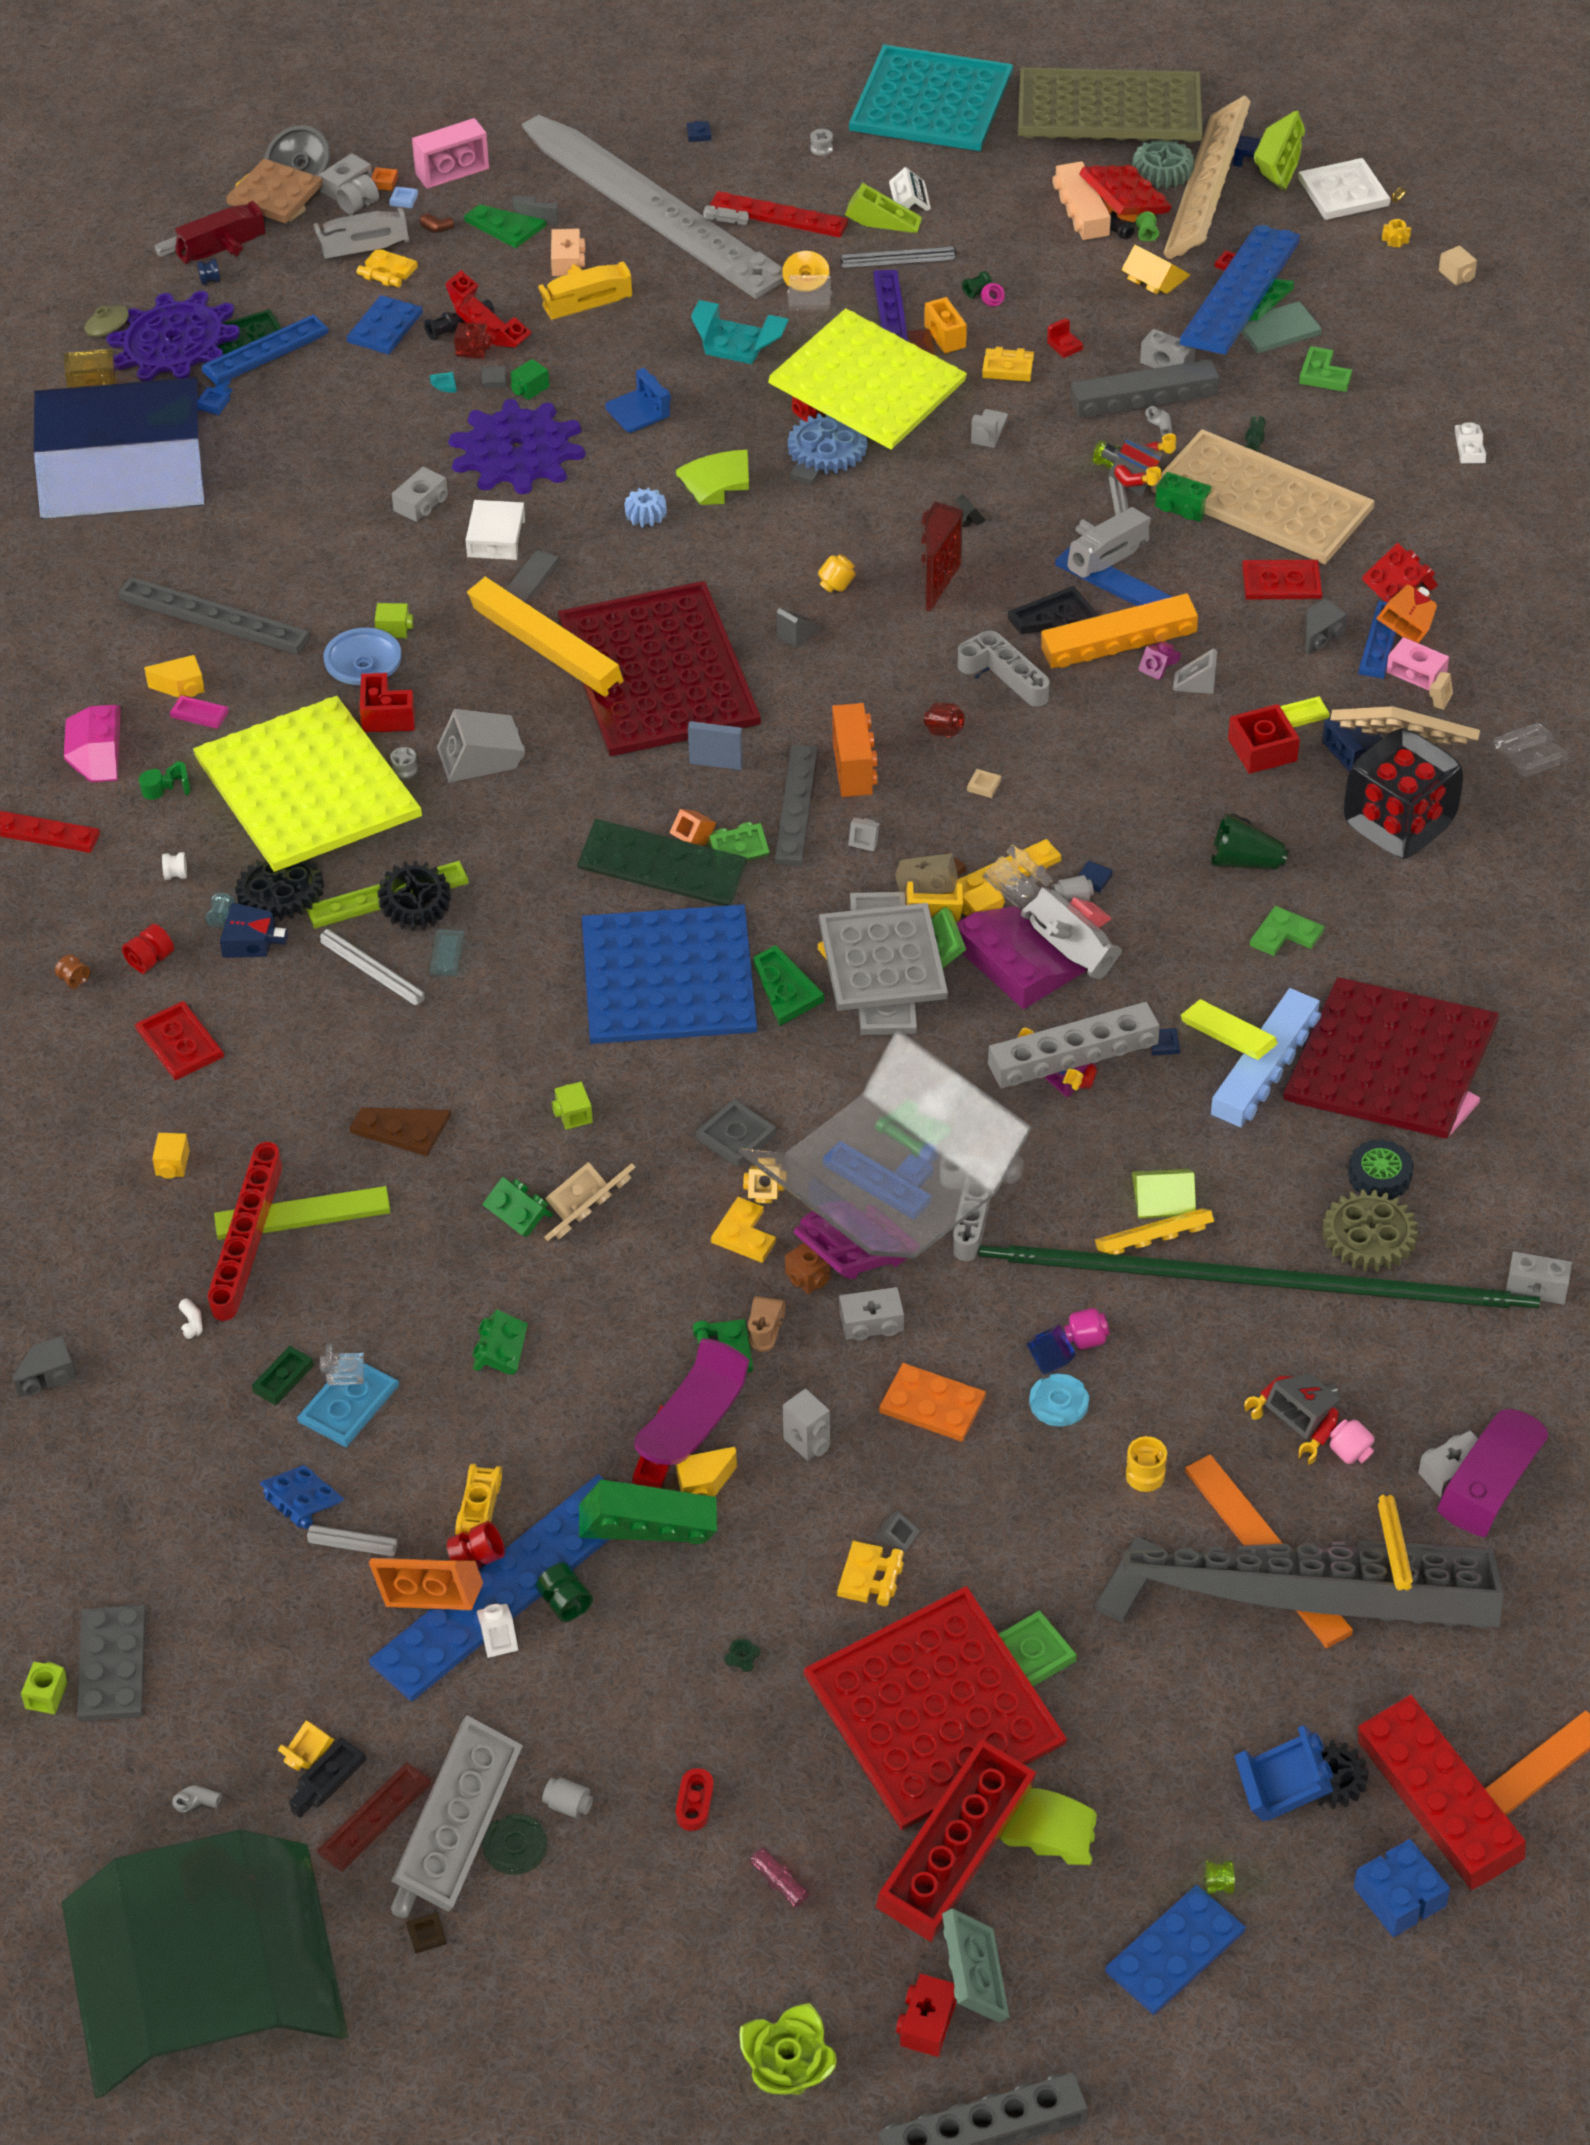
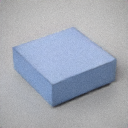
(403, 197)

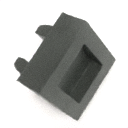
(969, 512)

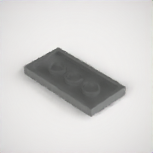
(111, 1663)

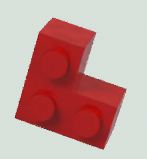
(385, 709)

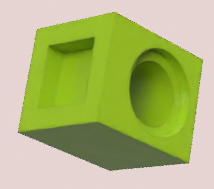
(44, 1698)

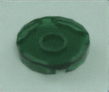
(516, 1853)

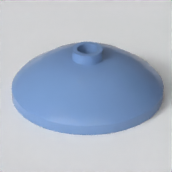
(361, 652)

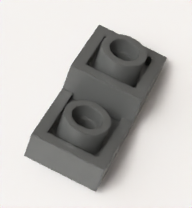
(528, 206)

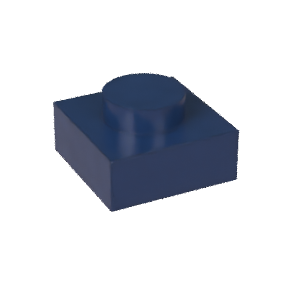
(698, 131)

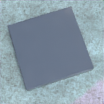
(715, 745)

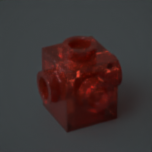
(471, 340)

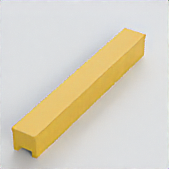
(545, 636)

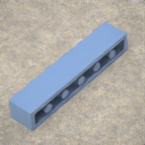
(1252, 1078)

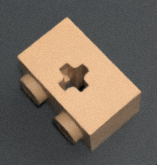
(566, 250)

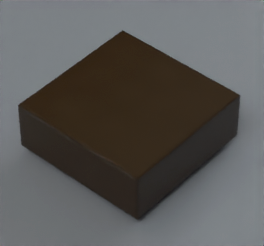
(426, 1932)

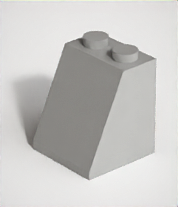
(479, 744)

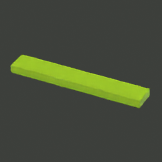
(367, 899)
(316, 1210)

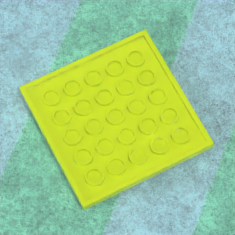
(867, 378)

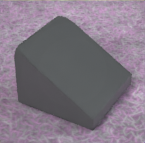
(897, 1532)

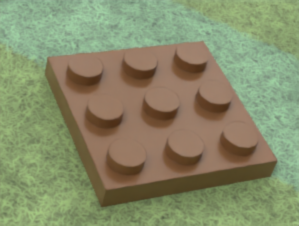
(275, 189)

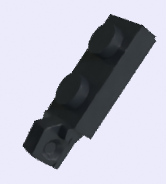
(326, 1776)

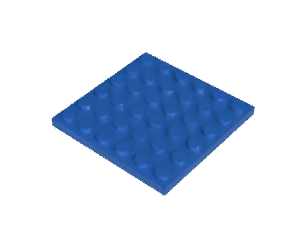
(668, 974)

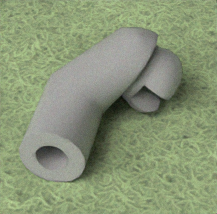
(1159, 418)
(195, 1796)

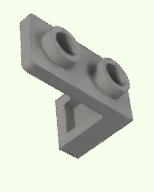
(988, 427)

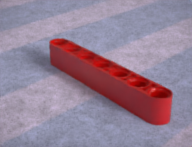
(245, 1243)

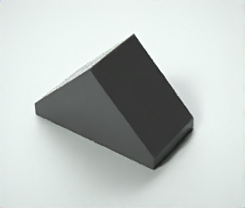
(795, 627)

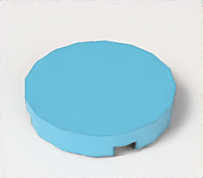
(1067, 1403)

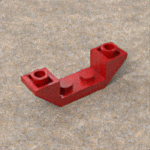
(471, 310)

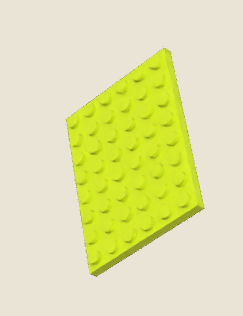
(306, 783)

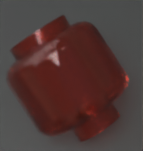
(944, 719)

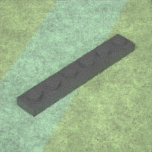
(796, 805)

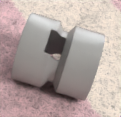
(357, 194)

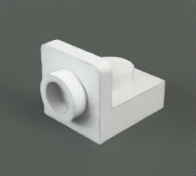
(497, 1630)

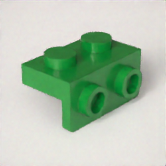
(1182, 496)
(516, 1206)
(500, 1342)

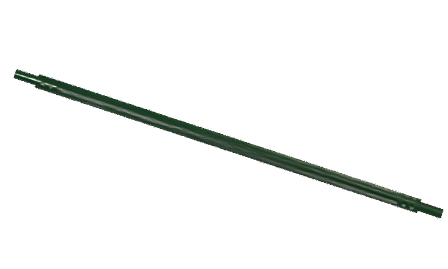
(1260, 1276)

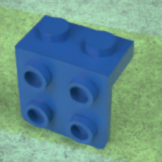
(643, 406)

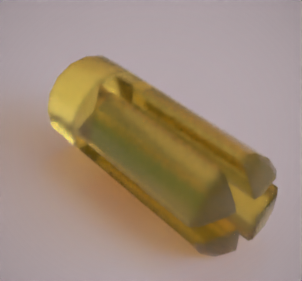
(1395, 198)

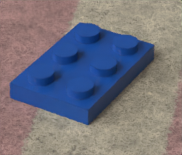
(384, 324)

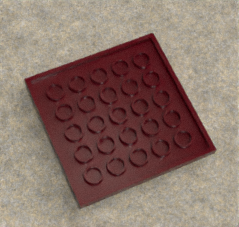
(1391, 1057)

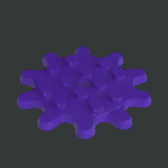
(150, 334)
(491, 449)

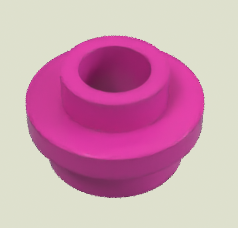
(995, 289)

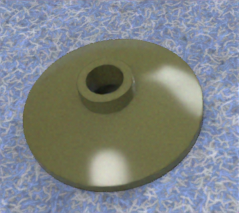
(106, 320)

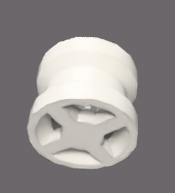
(174, 866)

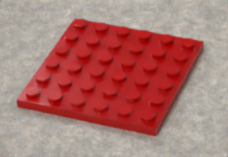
(923, 1699)

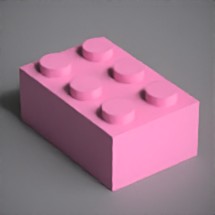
(450, 153)

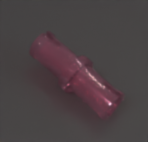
(779, 1877)

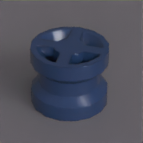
(208, 271)

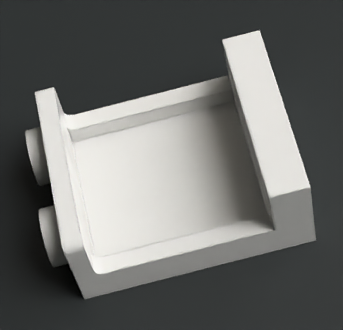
(494, 529)

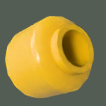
(836, 573)

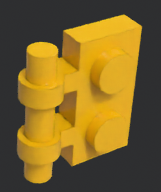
(387, 268)
(1008, 364)
(861, 1569)

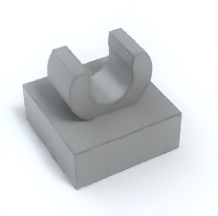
(864, 834)

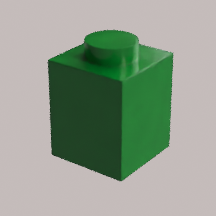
(529, 379)

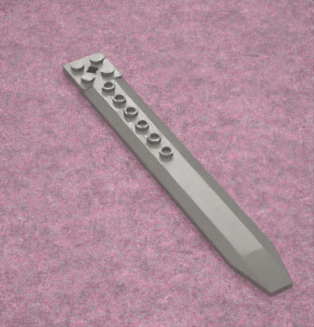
(655, 206)

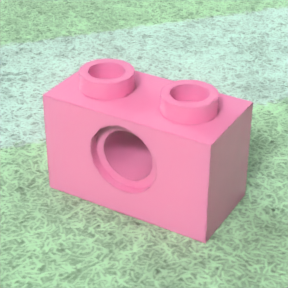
(1416, 663)

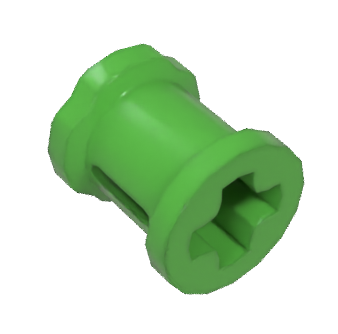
(1146, 223)

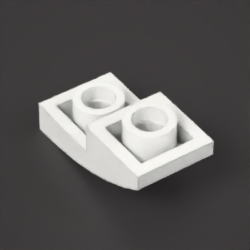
(1470, 443)

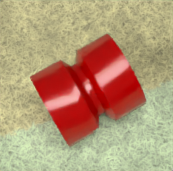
(148, 948)
(480, 1545)

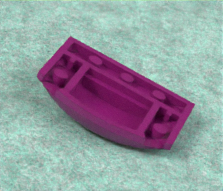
(838, 1249)

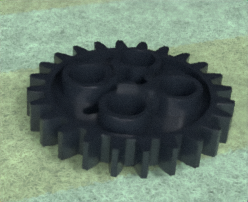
(280, 891)

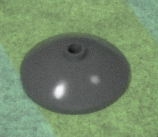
(299, 146)

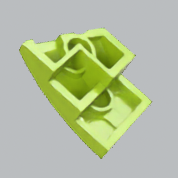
(714, 474)
(1053, 1827)

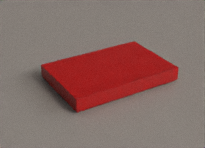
(1281, 579)
(179, 1040)

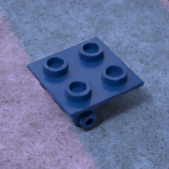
(299, 1495)

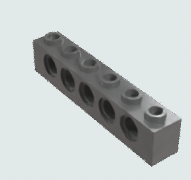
(1035, 2121)

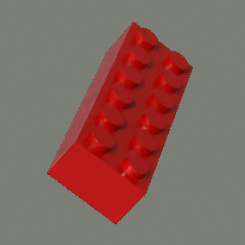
(1442, 1792)
(955, 1840)

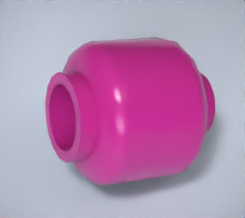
(1087, 1328)

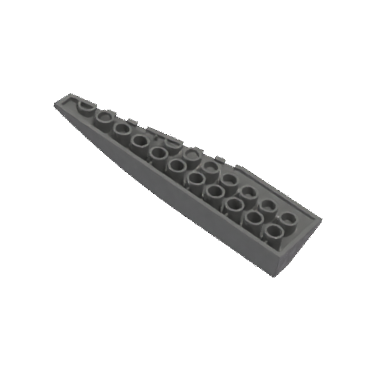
(1447, 1586)

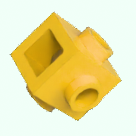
(756, 1190)

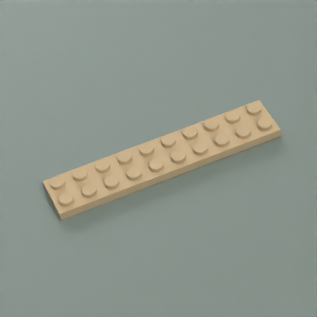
(1207, 178)

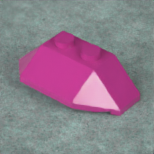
(93, 742)

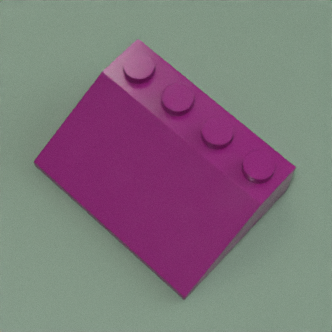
(1015, 955)

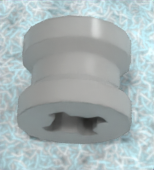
(821, 142)
(404, 762)

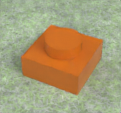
(385, 178)

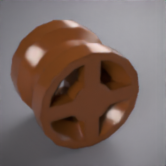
(72, 971)

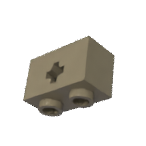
(929, 874)

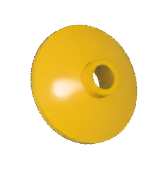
(805, 264)

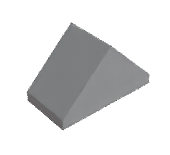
(1197, 675)

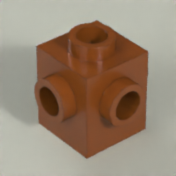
(806, 1268)

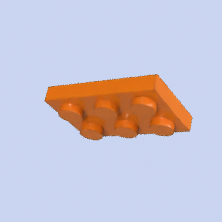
(932, 1402)

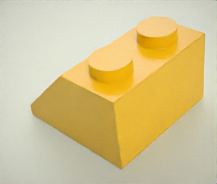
(1153, 271)

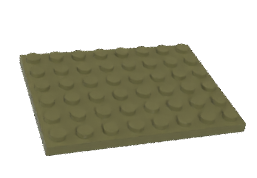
(1110, 104)

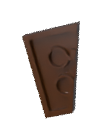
(402, 1128)

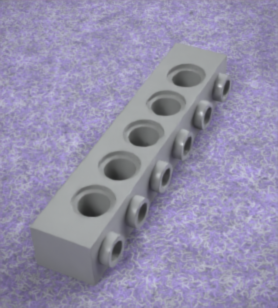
(1073, 1045)

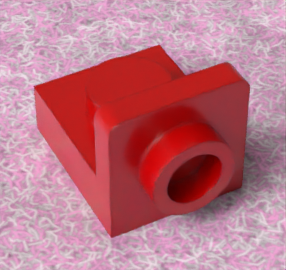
(1062, 339)

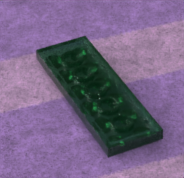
(662, 863)

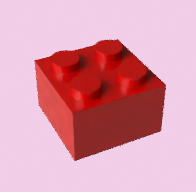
(1263, 738)

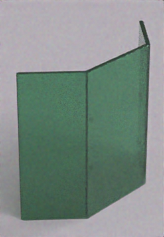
(199, 1950)

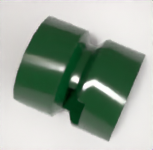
(564, 1592)

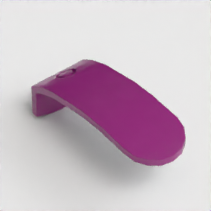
(695, 1405)
(1492, 1470)

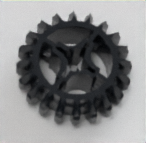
(425, 885)

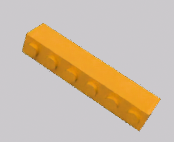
(1119, 631)

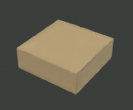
(984, 783)

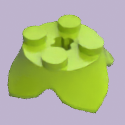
(795, 2033)

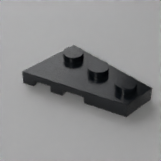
(1052, 611)

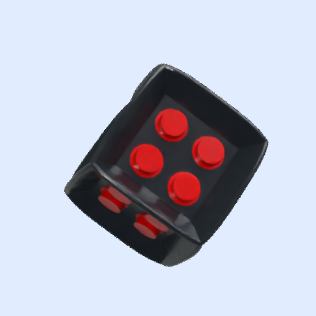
(1403, 792)

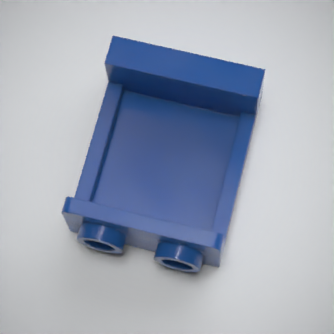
(1285, 1775)

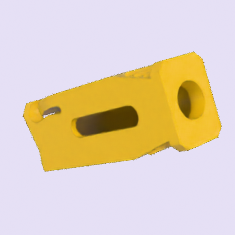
(586, 289)

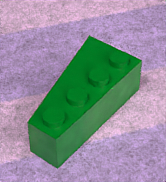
(646, 1514)

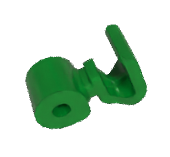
(154, 783)

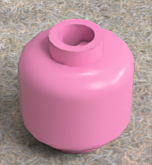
(1352, 1442)

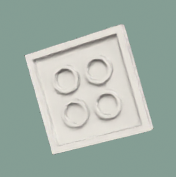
(1344, 188)

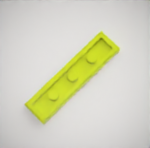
(1229, 1029)

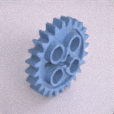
(826, 444)

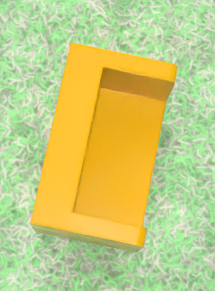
(937, 901)

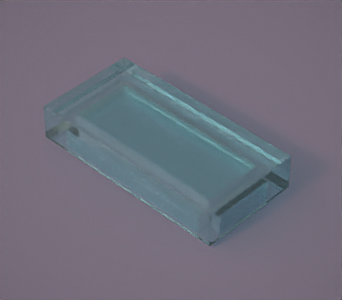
(447, 952)

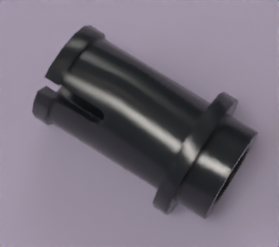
(1122, 228)

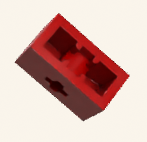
(929, 2032)

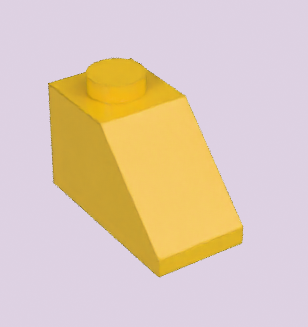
(176, 677)
(706, 1471)

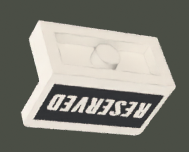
(909, 189)

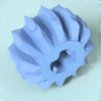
(645, 507)

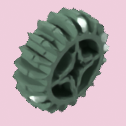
(1164, 163)

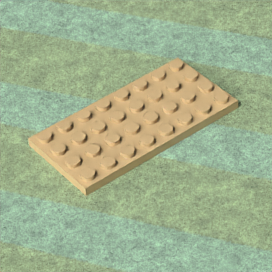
(1271, 497)

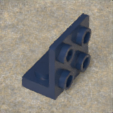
(1347, 744)

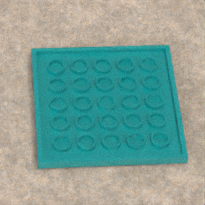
(931, 97)

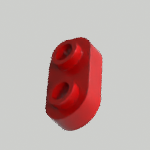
(694, 1801)

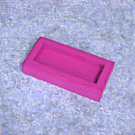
(199, 712)

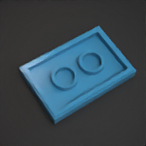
(345, 1409)

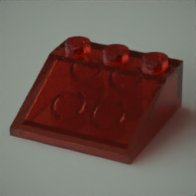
(941, 549)

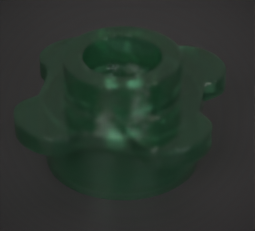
(744, 1647)

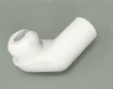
(194, 1317)

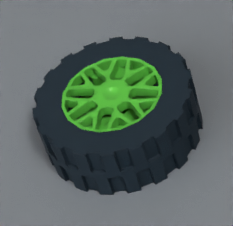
(1379, 1157)

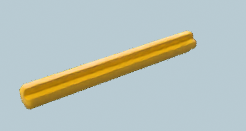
(1395, 1543)

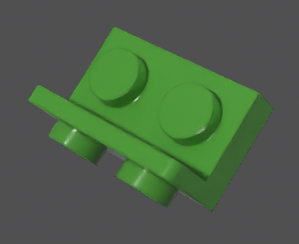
(745, 841)

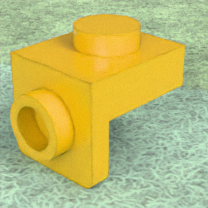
(306, 1747)

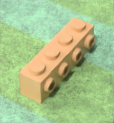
(1081, 202)

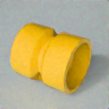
(1146, 1464)

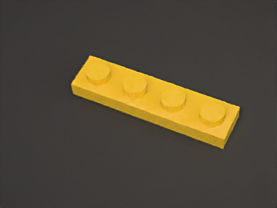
(1165, 1228)

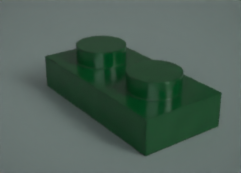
(282, 1375)

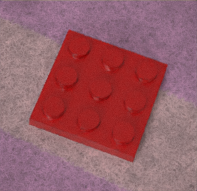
(1125, 189)

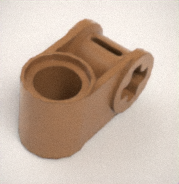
(765, 1322)

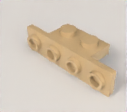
(580, 1191)

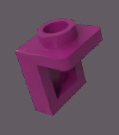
(1157, 658)

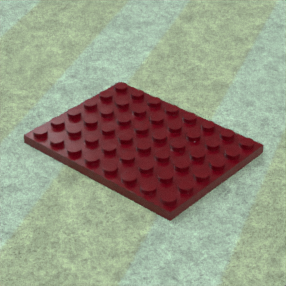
(671, 663)

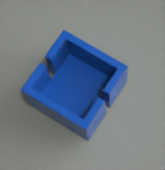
(1398, 1885)

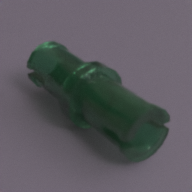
(1255, 434)

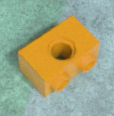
(945, 325)

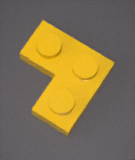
(738, 1234)

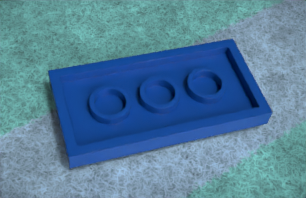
(1175, 1949)

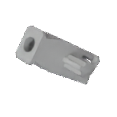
(362, 232)
(1107, 542)
(1071, 932)

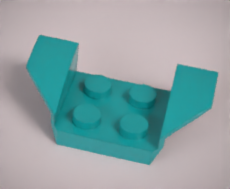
(733, 339)

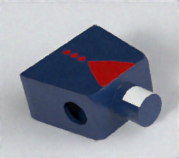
(250, 932)

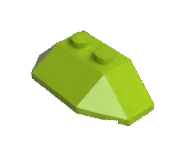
(1280, 150)

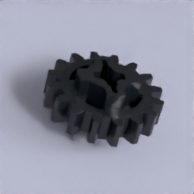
(1348, 1773)

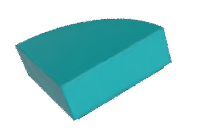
(444, 381)

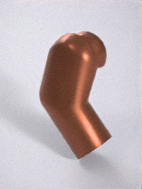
(434, 224)

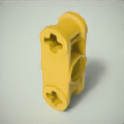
(479, 1497)

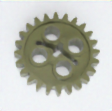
(1370, 1230)

